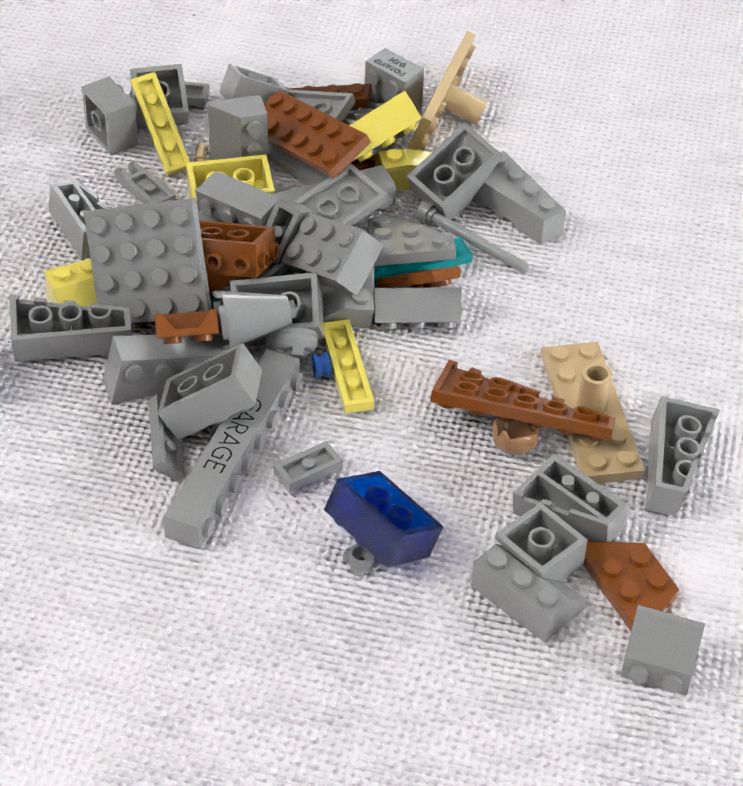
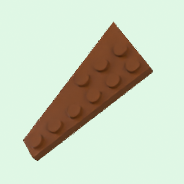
(516, 402)

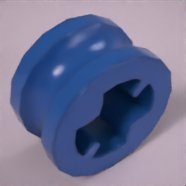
(321, 365)

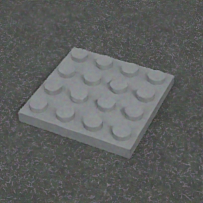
(149, 258)

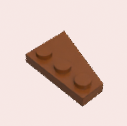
(421, 279)

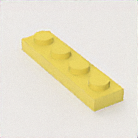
(160, 123)
(347, 367)

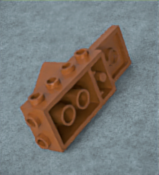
(236, 251)

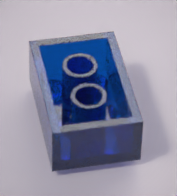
(383, 518)

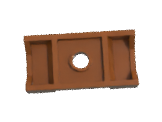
(197, 324)

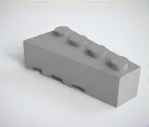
(522, 201)
(64, 330)
(142, 363)
(675, 449)

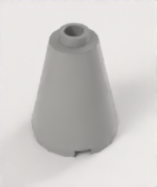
(250, 315)

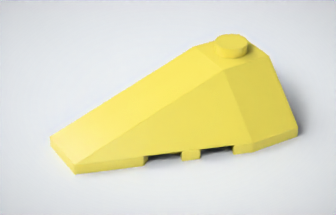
(399, 164)

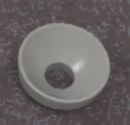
(292, 342)

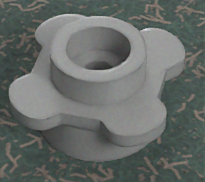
(354, 559)

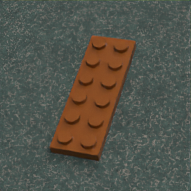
(312, 135)

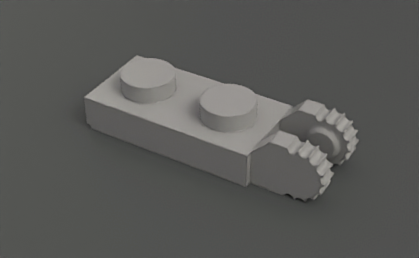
(143, 184)

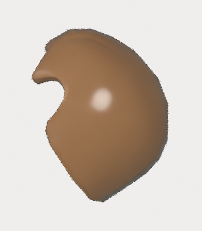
(514, 436)

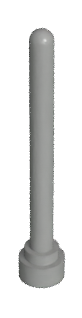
(429, 214)

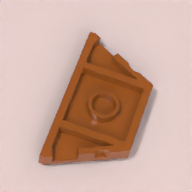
(629, 577)

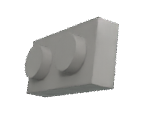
(308, 466)

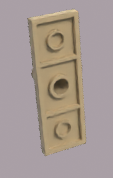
(450, 97)
(585, 380)

